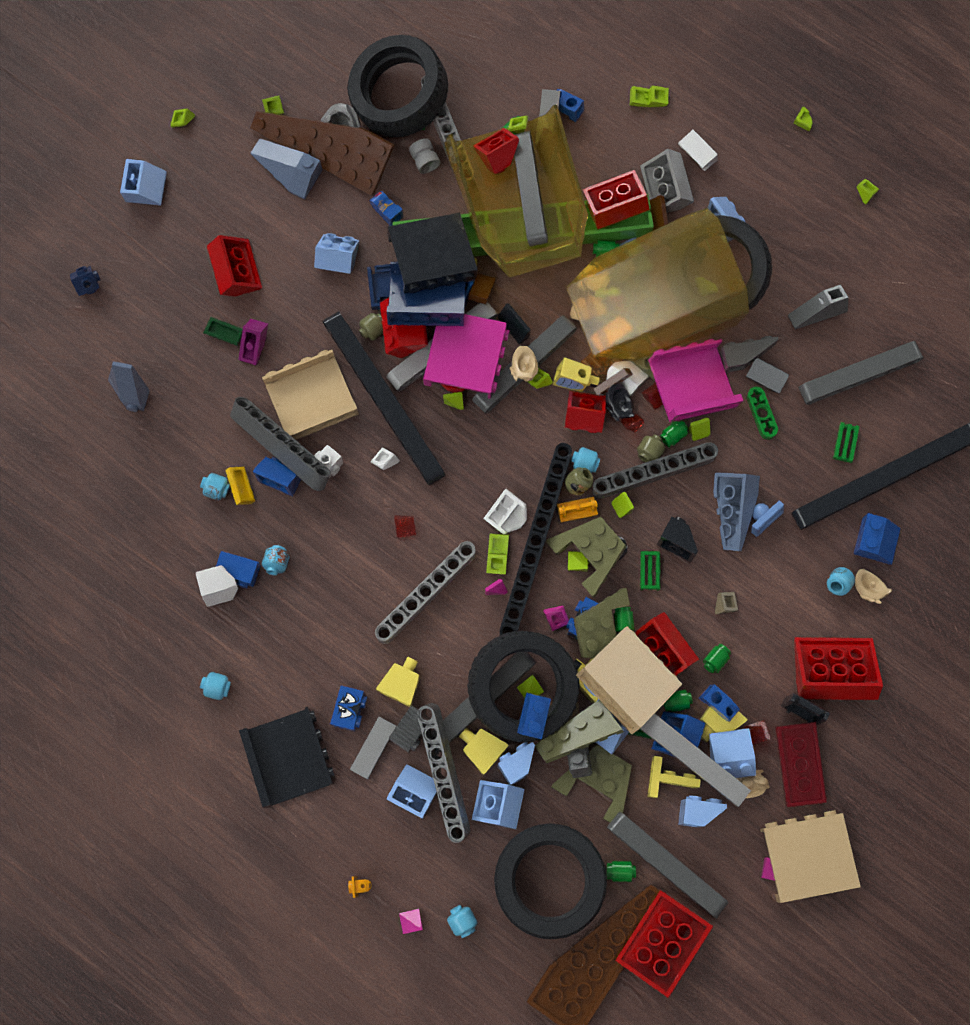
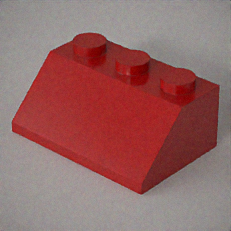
(616, 199)
(233, 265)
(402, 339)
(667, 644)

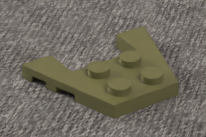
(597, 544)
(596, 625)
(608, 777)

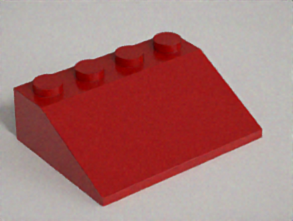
(837, 668)
(664, 944)

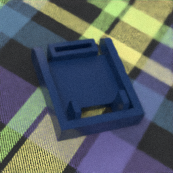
(379, 284)

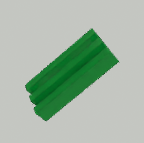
(849, 427)
(656, 587)

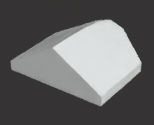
(634, 381)
(507, 513)
(216, 585)

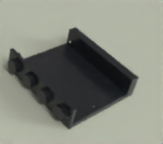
(433, 252)
(287, 757)

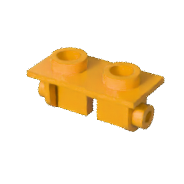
(577, 509)
(358, 886)

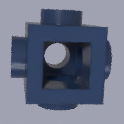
(85, 280)

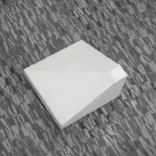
(385, 459)

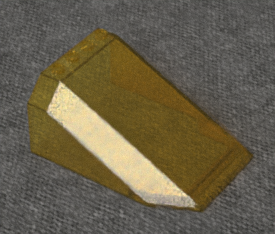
(497, 205)
(660, 290)

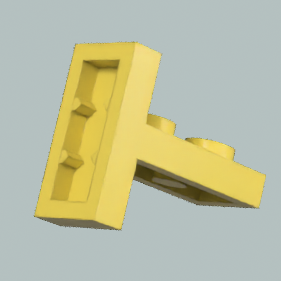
(668, 777)

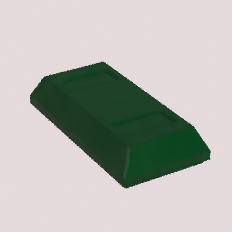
(223, 331)

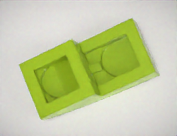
(651, 97)
(497, 553)

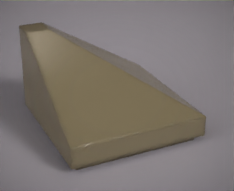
(726, 603)

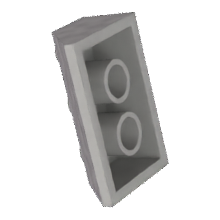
(667, 177)

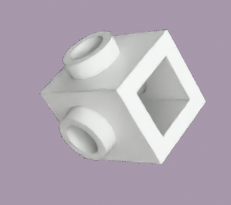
(330, 459)

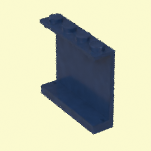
(426, 307)

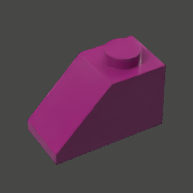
(252, 341)

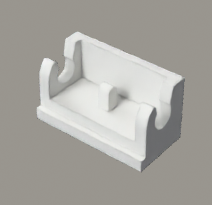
(698, 150)

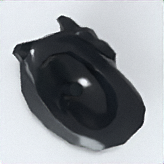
(619, 402)

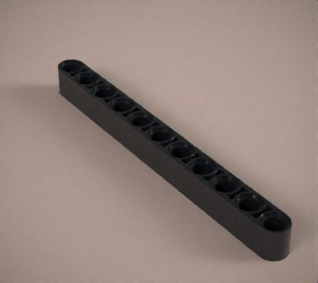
(384, 398)
(882, 477)
(536, 532)

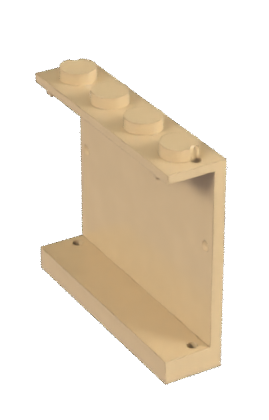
(310, 395)
(629, 680)
(811, 856)

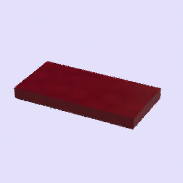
(800, 764)

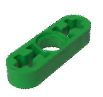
(758, 420)

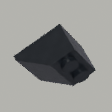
(678, 539)

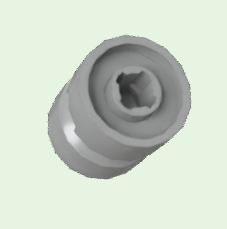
(424, 156)

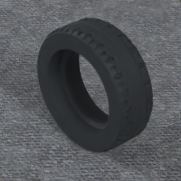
(379, 58)
(759, 254)
(522, 641)
(593, 893)

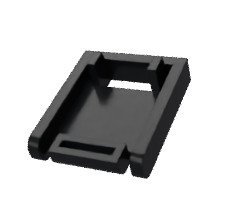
(804, 709)

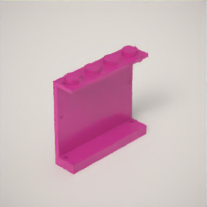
(467, 355)
(692, 380)

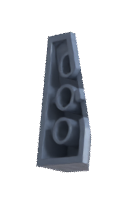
(289, 166)
(128, 386)
(736, 502)

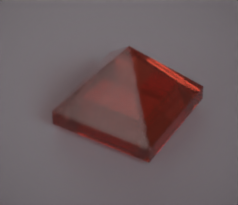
(633, 423)

